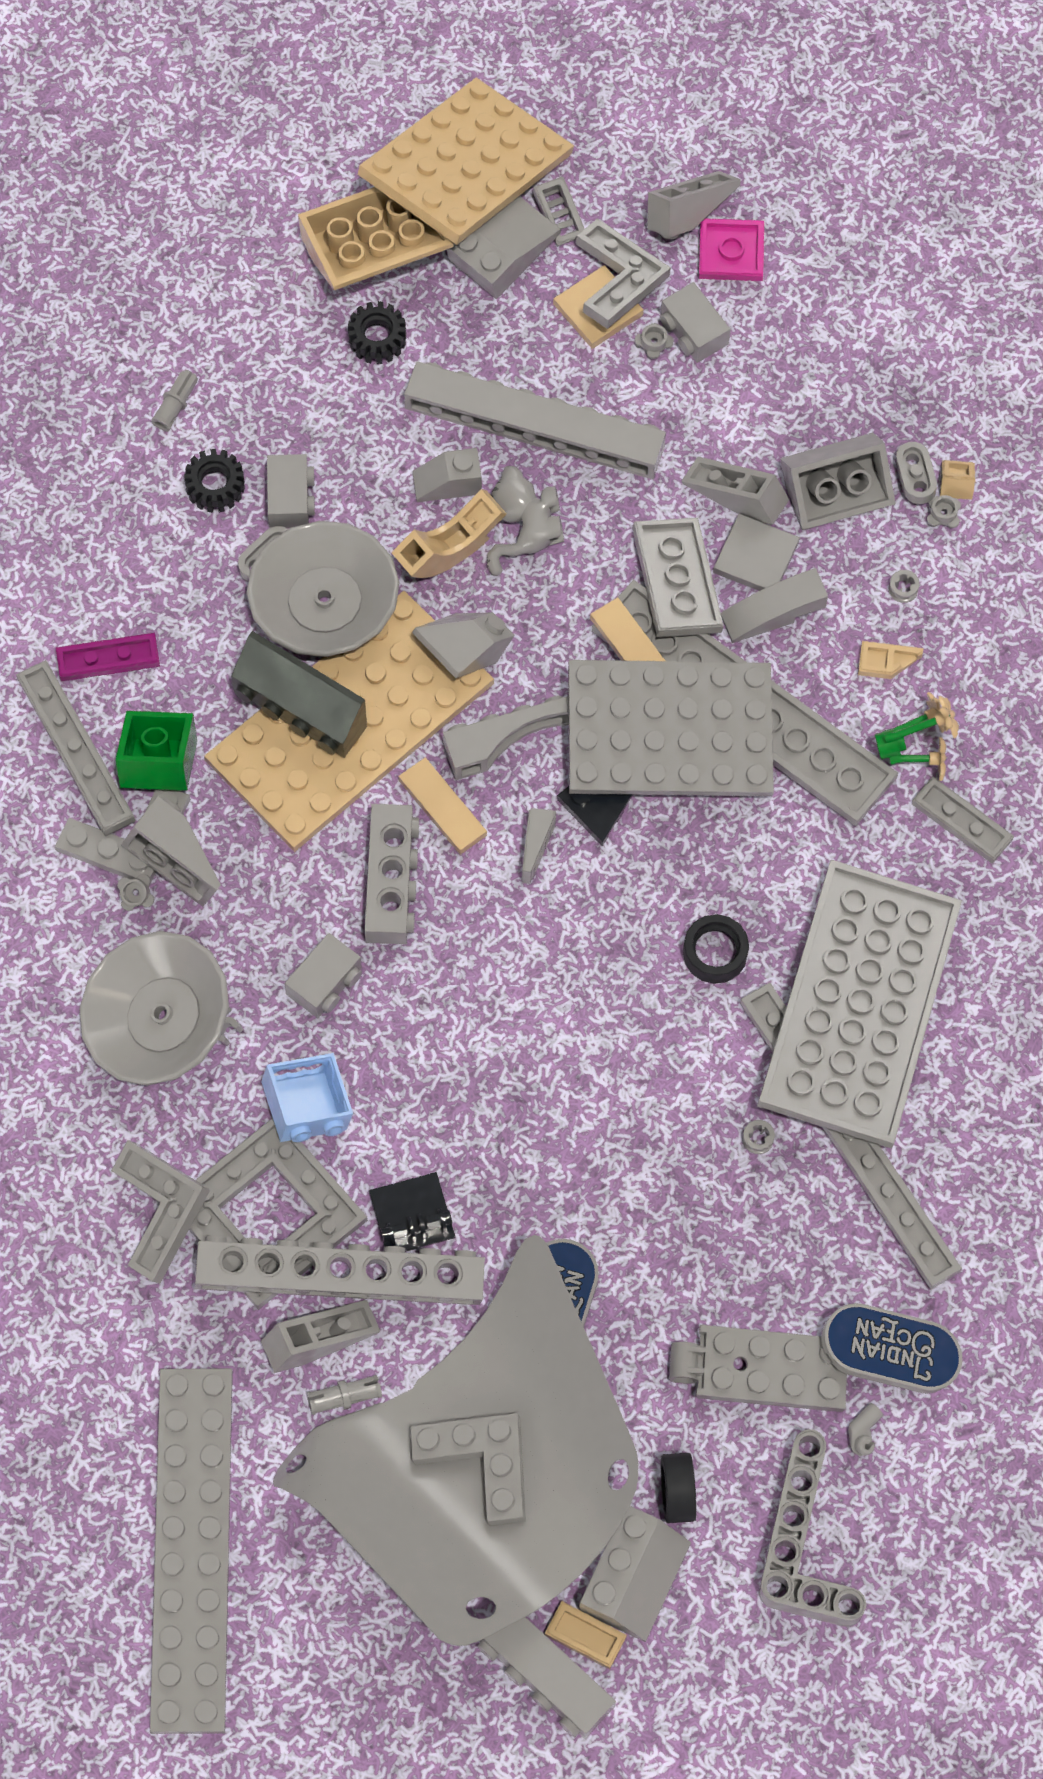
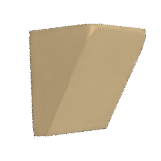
(957, 479)

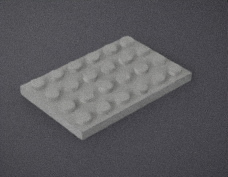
(670, 728)

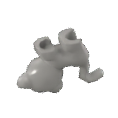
(520, 503)

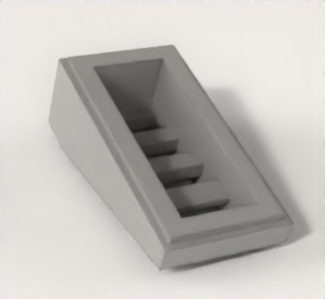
(550, 188)
(539, 831)

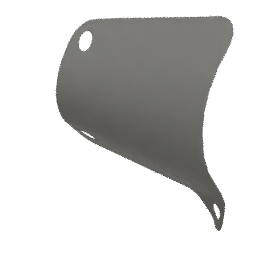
(429, 1521)

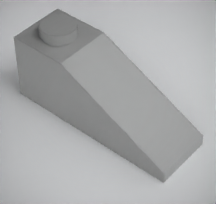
(687, 203)
(738, 488)
(318, 1335)

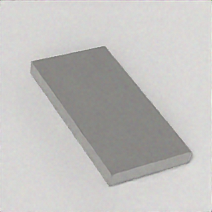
(677, 577)

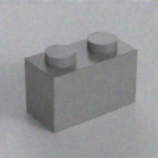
(694, 323)
(288, 490)
(324, 976)

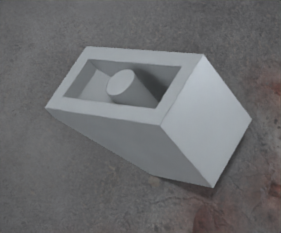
(448, 476)

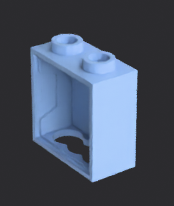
(307, 1100)

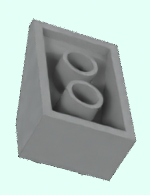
(504, 246)
(171, 849)

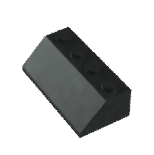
(299, 695)

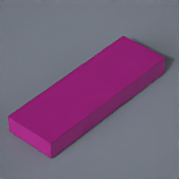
(107, 657)

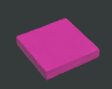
(731, 249)

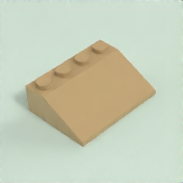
(365, 237)

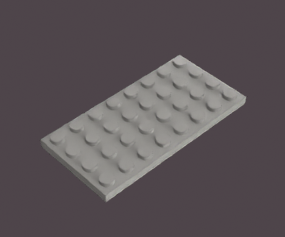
(860, 1004)

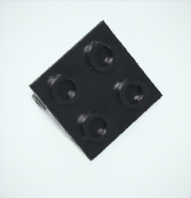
(412, 1213)

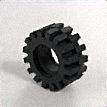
(377, 316)
(218, 497)

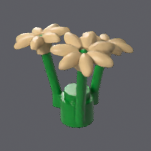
(892, 741)

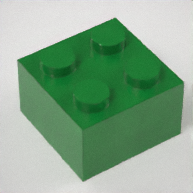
(156, 750)

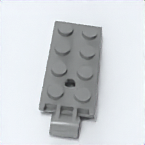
(778, 1372)

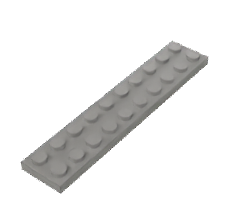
(803, 741)
(191, 1552)

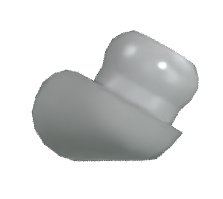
(860, 1432)

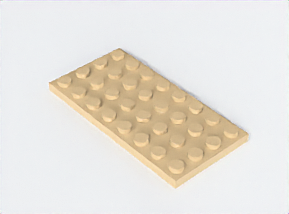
(406, 700)

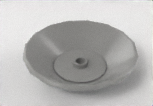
(319, 563)
(132, 990)

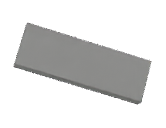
(962, 820)

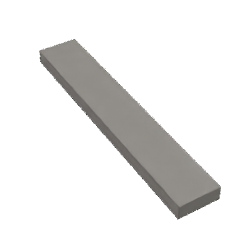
(75, 748)

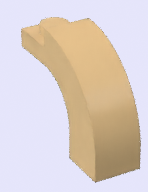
(443, 548)

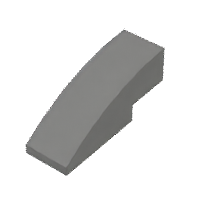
(775, 606)

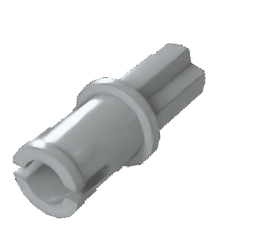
(174, 400)

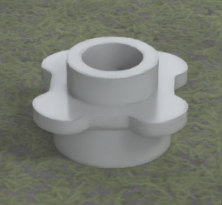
(657, 332)
(945, 503)
(127, 887)

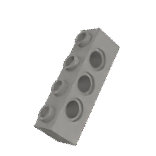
(391, 822)

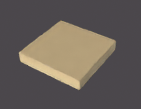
(571, 307)

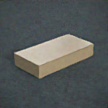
(585, 1635)

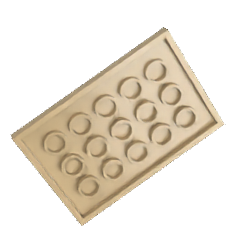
(465, 160)

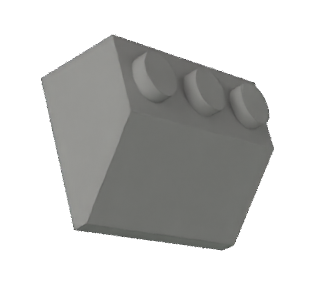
(838, 480)
(635, 1574)

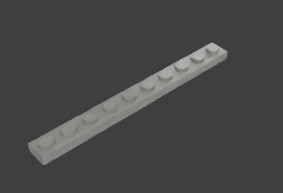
(870, 1167)

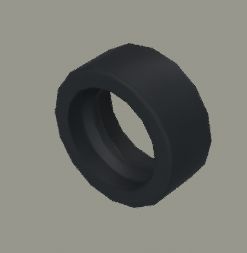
(710, 973)
(678, 1488)

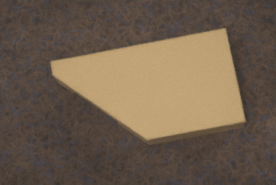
(886, 660)

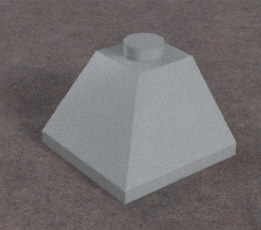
(465, 641)

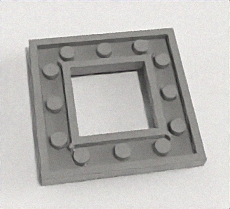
(335, 1211)

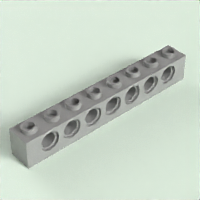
(465, 1264)

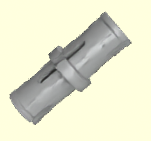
(344, 1394)

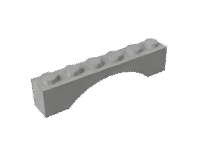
(477, 746)

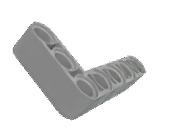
(794, 1538)

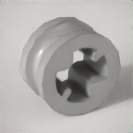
(909, 577)
(765, 1127)

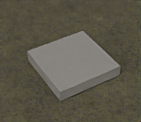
(755, 553)

